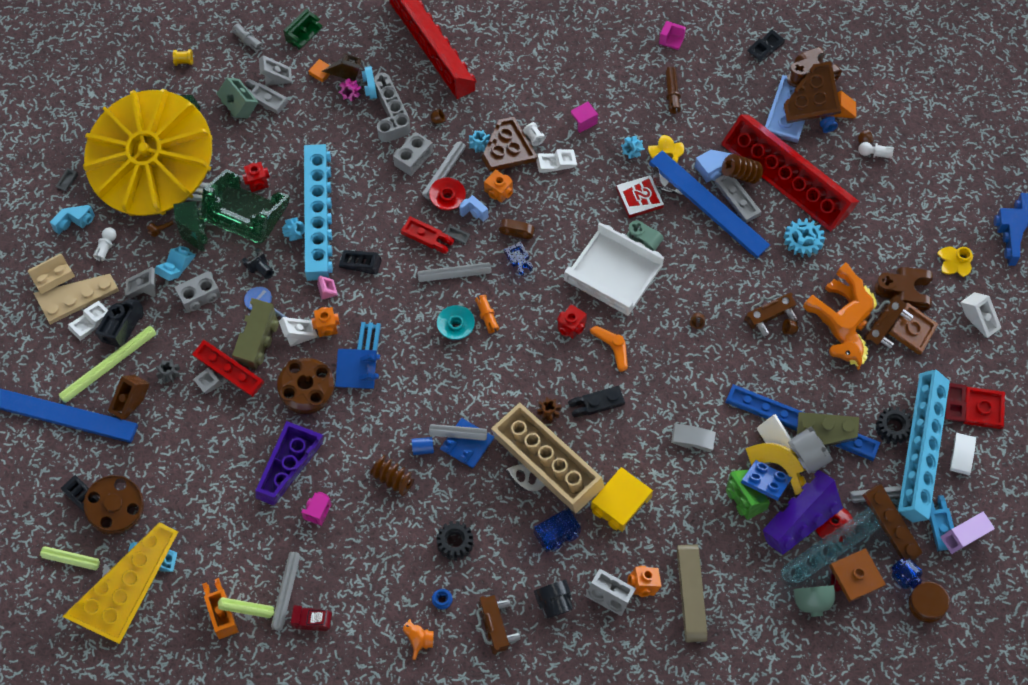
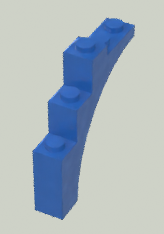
(1012, 224)

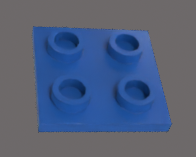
(356, 368)
(466, 450)
(766, 480)

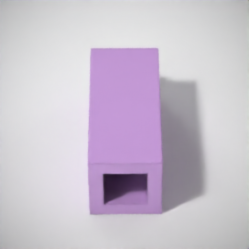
(967, 532)

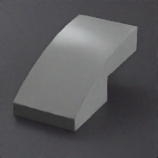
(209, 380)
(692, 436)

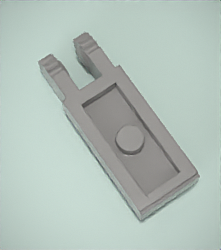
(267, 97)

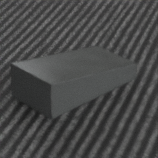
(67, 179)
(457, 234)

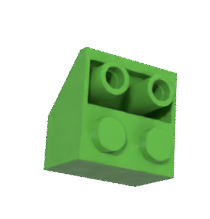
(748, 500)

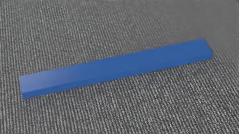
(710, 204)
(67, 416)
(788, 417)

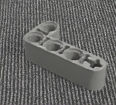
(398, 122)

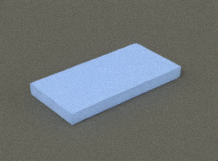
(777, 120)

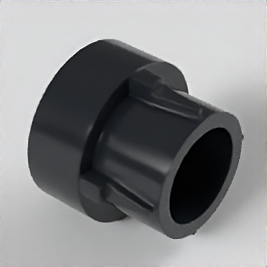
(554, 599)

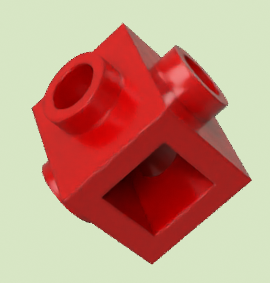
(256, 176)
(571, 321)

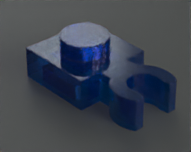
(518, 256)

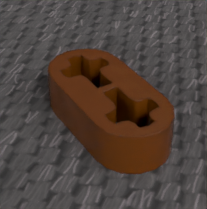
(516, 228)

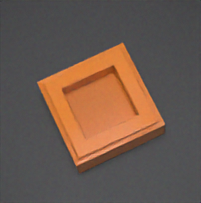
(316, 70)

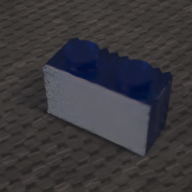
(557, 530)

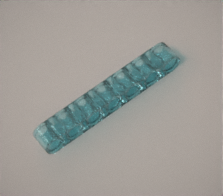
(833, 546)

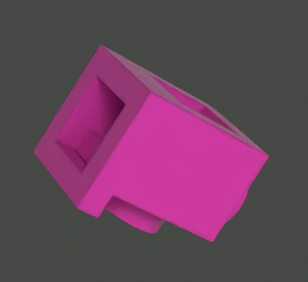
(317, 508)

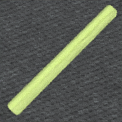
(107, 364)

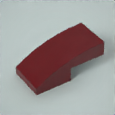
(956, 403)

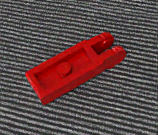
(426, 234)

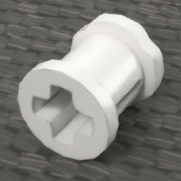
(534, 134)

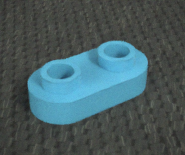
(370, 89)

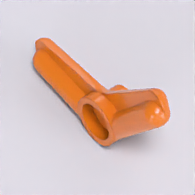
(617, 344)

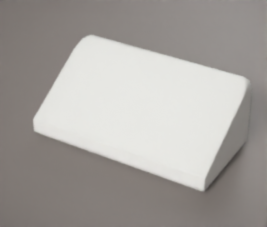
(774, 432)

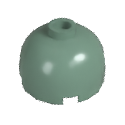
(815, 599)

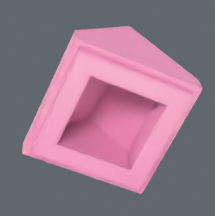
(326, 287)

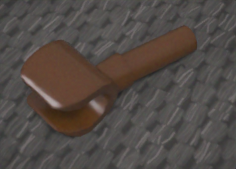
(155, 230)

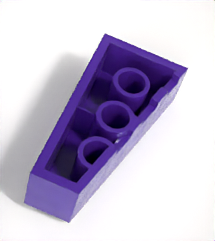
(287, 460)
(804, 514)

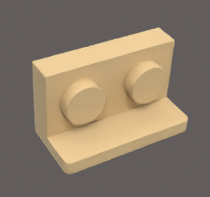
(51, 273)

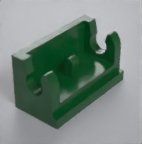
(302, 29)

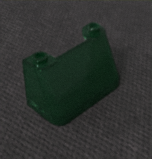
(241, 210)

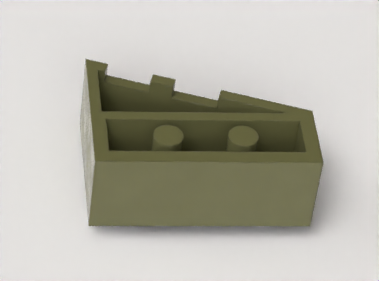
(256, 335)
(829, 428)

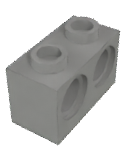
(415, 156)
(195, 287)
(610, 592)

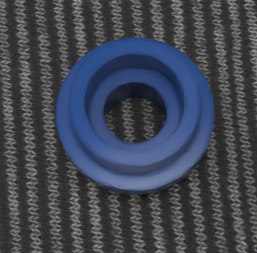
(442, 593)

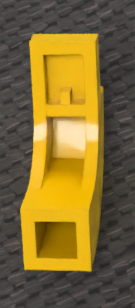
(782, 456)

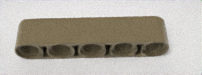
(692, 593)

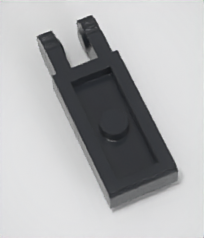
(597, 401)

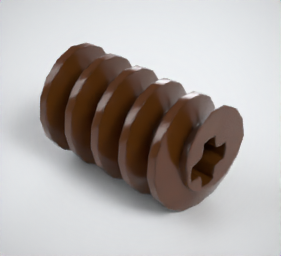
(742, 168)
(392, 476)

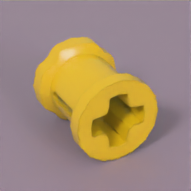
(182, 57)

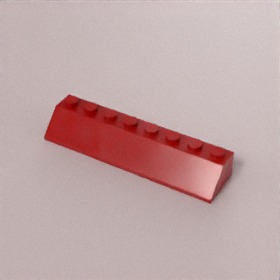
(435, 46)
(790, 172)

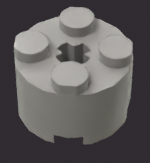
(810, 450)

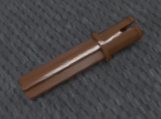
(672, 87)

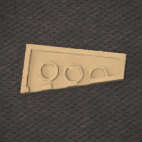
(70, 298)

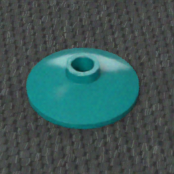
(452, 315)

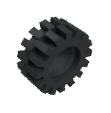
(887, 433)
(451, 529)

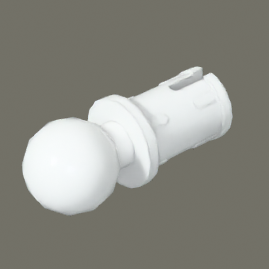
(880, 151)
(108, 236)

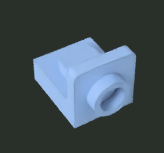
(476, 208)

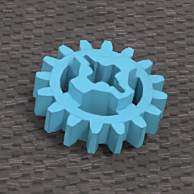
(795, 238)

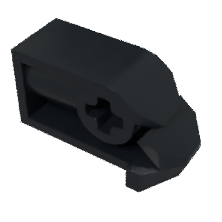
(119, 322)

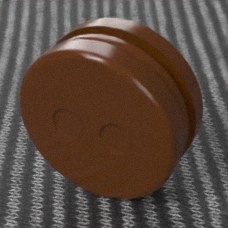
(928, 602)

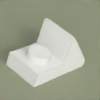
(297, 330)

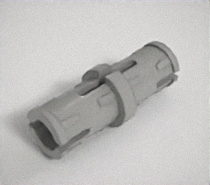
(247, 37)

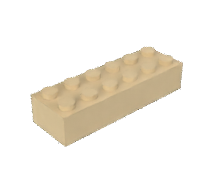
(548, 458)

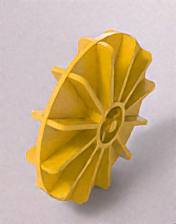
(148, 152)

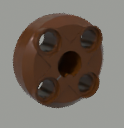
(305, 385)
(113, 504)

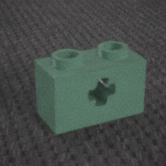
(237, 98)

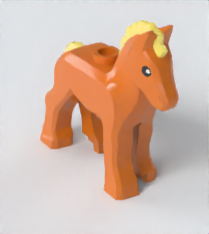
(849, 318)

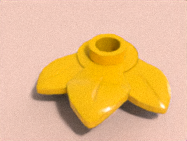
(667, 145)
(954, 262)

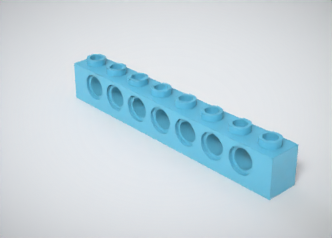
(312, 156)
(924, 446)

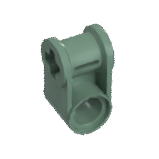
(646, 235)

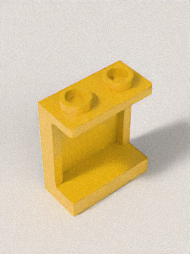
(620, 499)

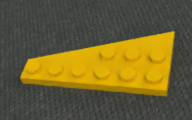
(118, 594)

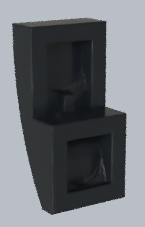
(766, 46)

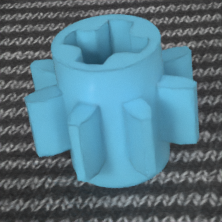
(479, 141)
(632, 147)
(293, 229)

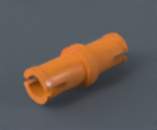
(487, 314)

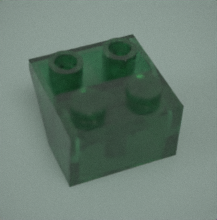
(191, 224)

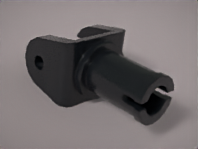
(258, 264)

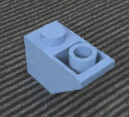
(710, 164)

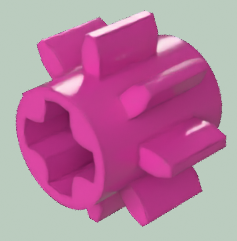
(351, 85)

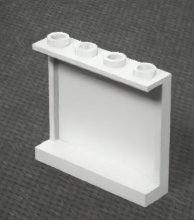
(614, 269)

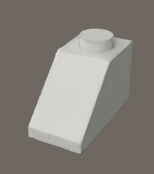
(981, 313)

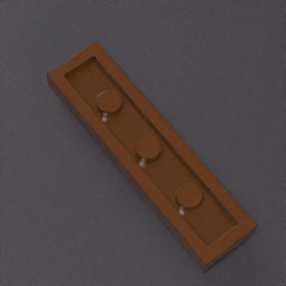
(892, 523)

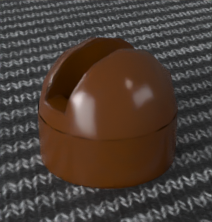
(437, 116)
(865, 136)
(693, 319)
(789, 327)

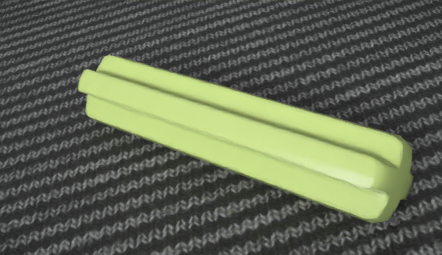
(70, 558)
(246, 607)

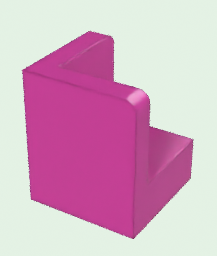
(672, 35)
(585, 116)

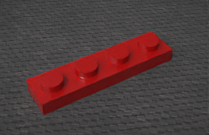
(228, 368)

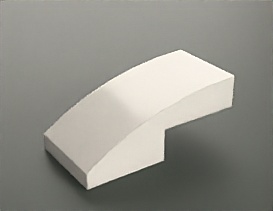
(559, 161)
(88, 321)
(963, 454)

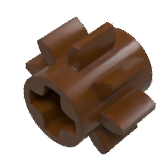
(552, 408)

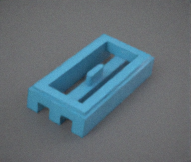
(370, 326)

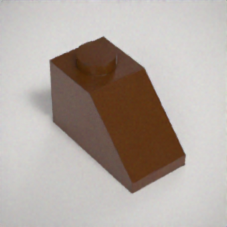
(128, 396)

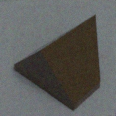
(345, 67)

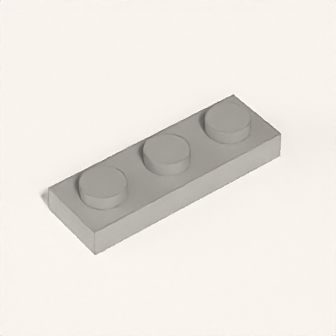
(738, 198)

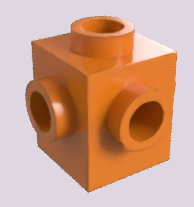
(498, 186)
(325, 321)
(645, 580)

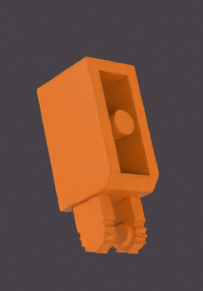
(222, 620)

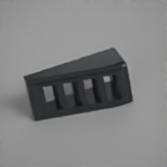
(371, 265)
(74, 487)

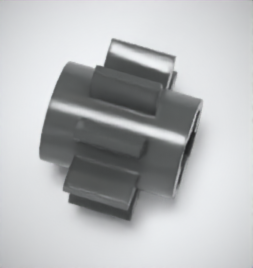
(167, 371)

